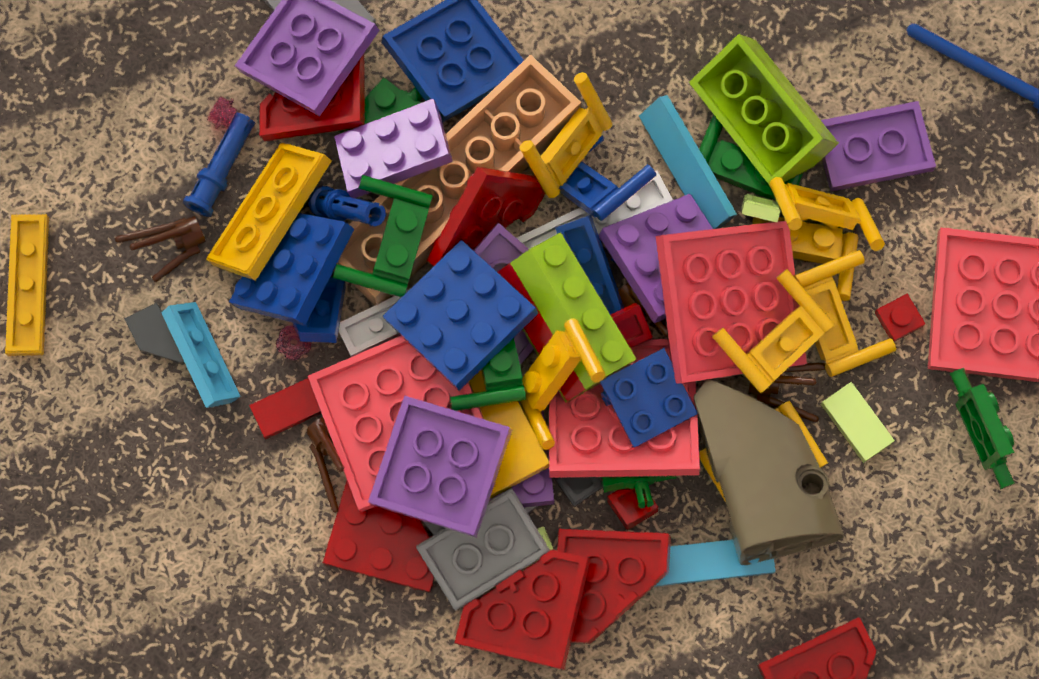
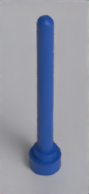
(974, 63)

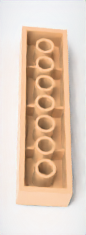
(521, 108)

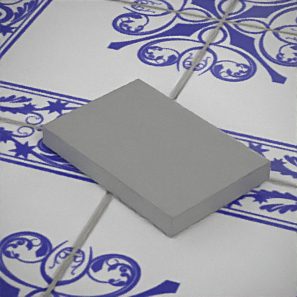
(474, 565)

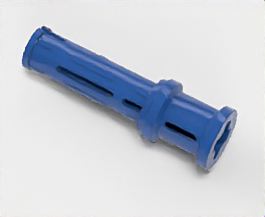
(213, 178)
(340, 206)

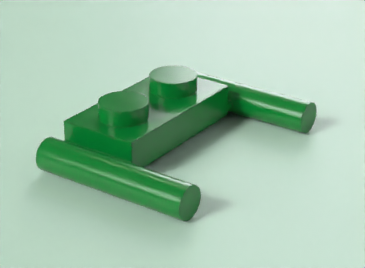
(732, 165)
(398, 242)
(501, 380)

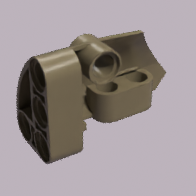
(761, 471)

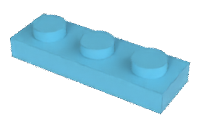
(200, 354)

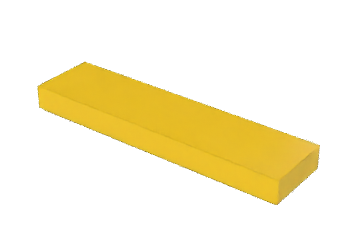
(27, 285)

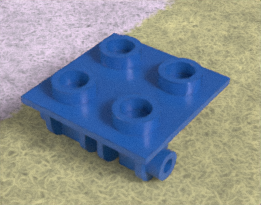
(647, 398)

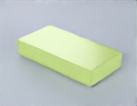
(760, 208)
(857, 422)

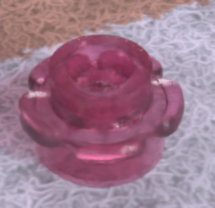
(222, 112)
(284, 345)

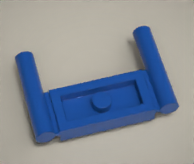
(598, 194)

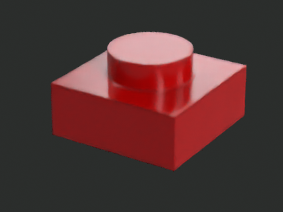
(900, 317)
(632, 325)
(626, 507)

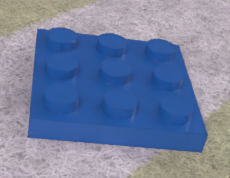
(453, 54)
(296, 271)
(460, 315)

